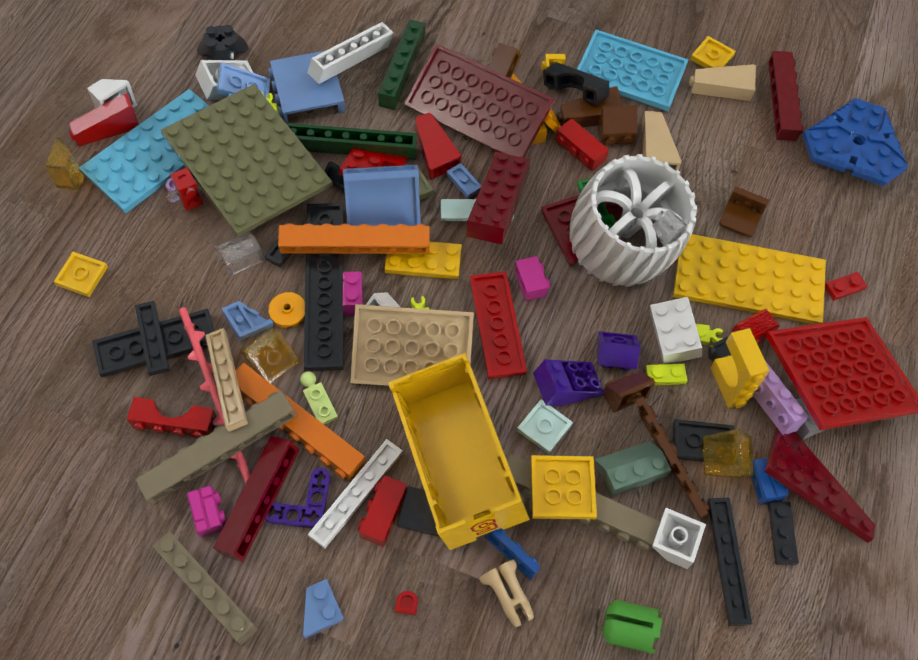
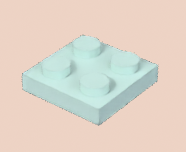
(544, 426)

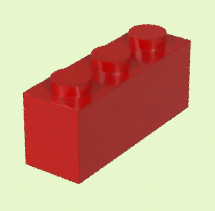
(581, 144)
(382, 510)

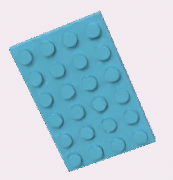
(636, 69)

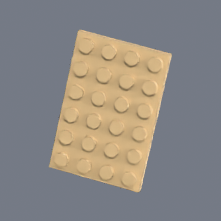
(405, 340)

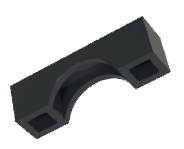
(562, 76)

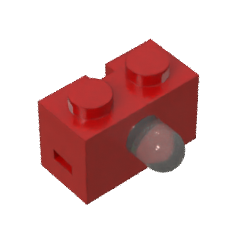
(185, 191)

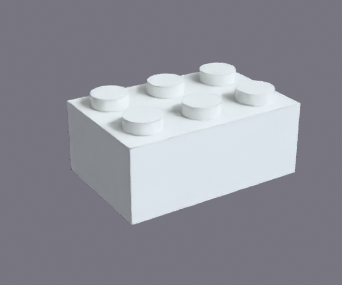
(676, 330)

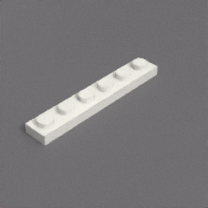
(355, 494)

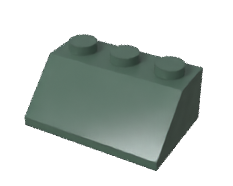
(632, 468)

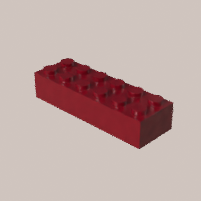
(498, 198)

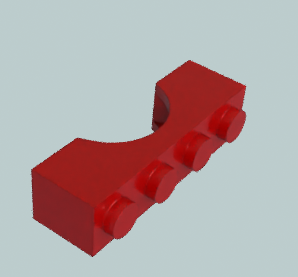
(145, 415)

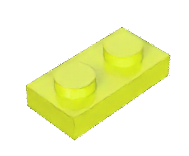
(667, 374)

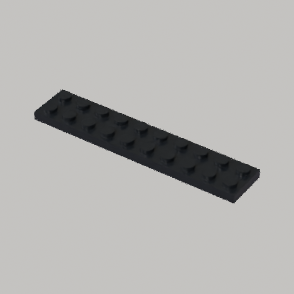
(324, 298)

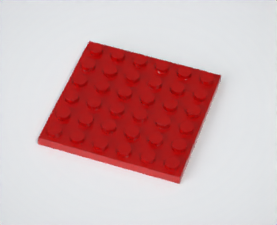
(844, 373)

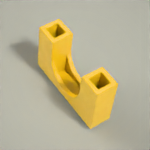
(741, 371)

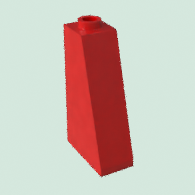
(104, 122)
(435, 146)

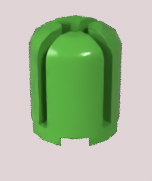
(631, 626)

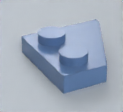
(245, 321)
(320, 609)

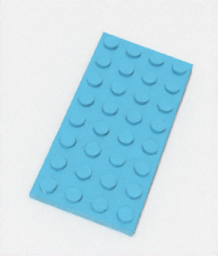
(142, 157)

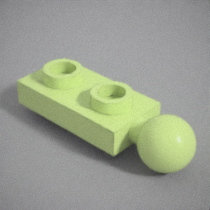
(318, 399)

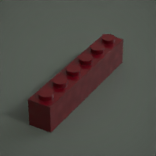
(785, 96)
(256, 499)

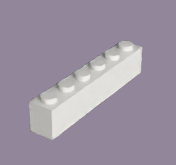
(349, 52)

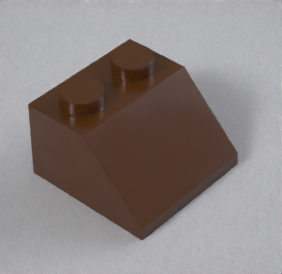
(617, 125)
(627, 390)

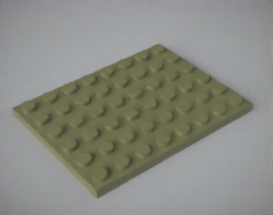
(246, 159)

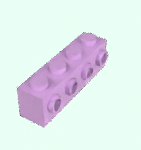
(780, 404)

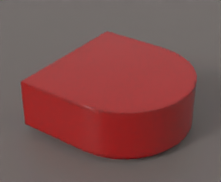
(406, 603)

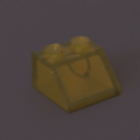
(63, 167)
(270, 355)
(728, 454)

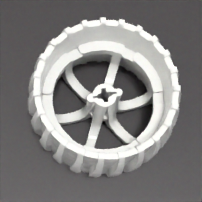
(642, 190)

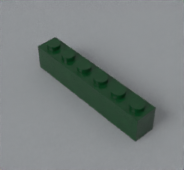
(401, 64)

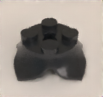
(221, 43)

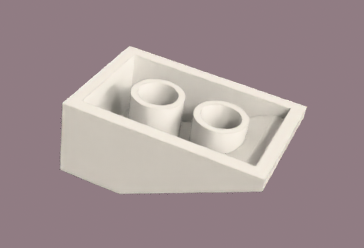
(208, 74)

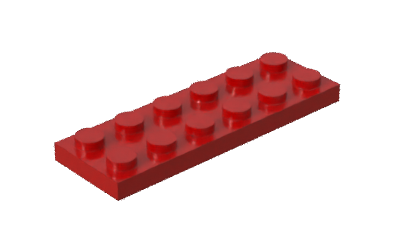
(497, 325)

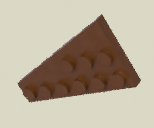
(659, 436)

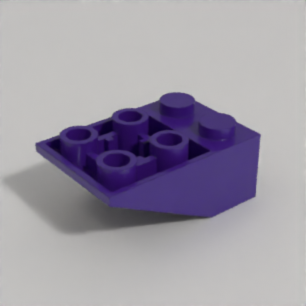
(567, 382)

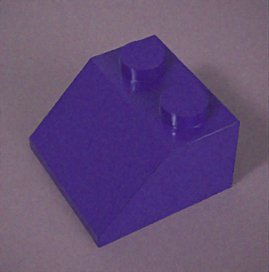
(618, 350)

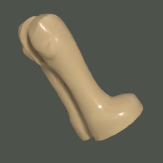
(509, 605)

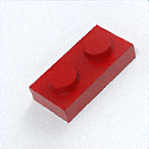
(845, 286)

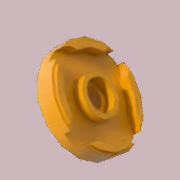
(287, 318)

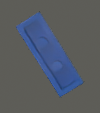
(513, 550)

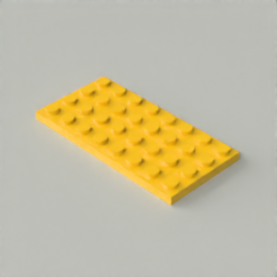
(751, 279)

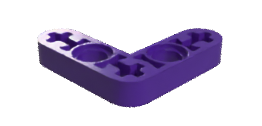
(310, 507)

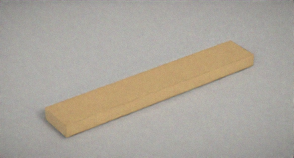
(226, 380)

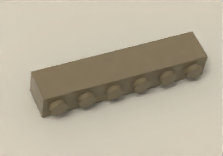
(205, 588)

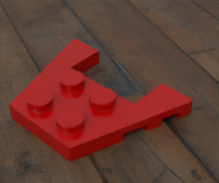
(366, 159)

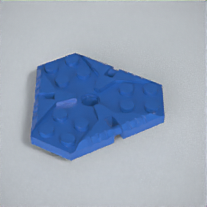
(861, 136)

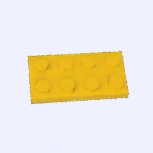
(441, 262)

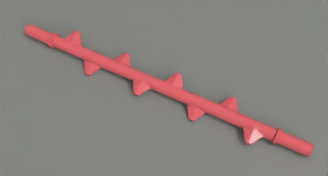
(209, 384)

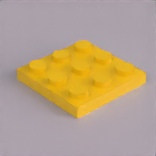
(563, 487)

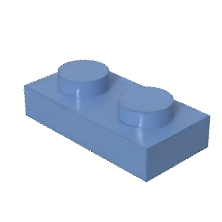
(464, 181)

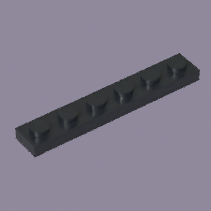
(729, 562)

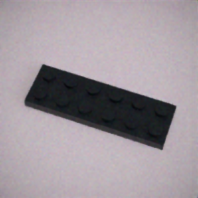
(126, 352)

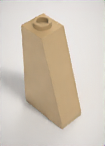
(725, 82)
(658, 140)

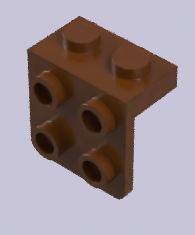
(743, 212)

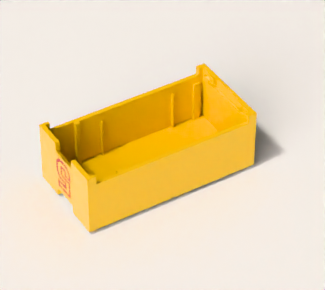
(457, 452)

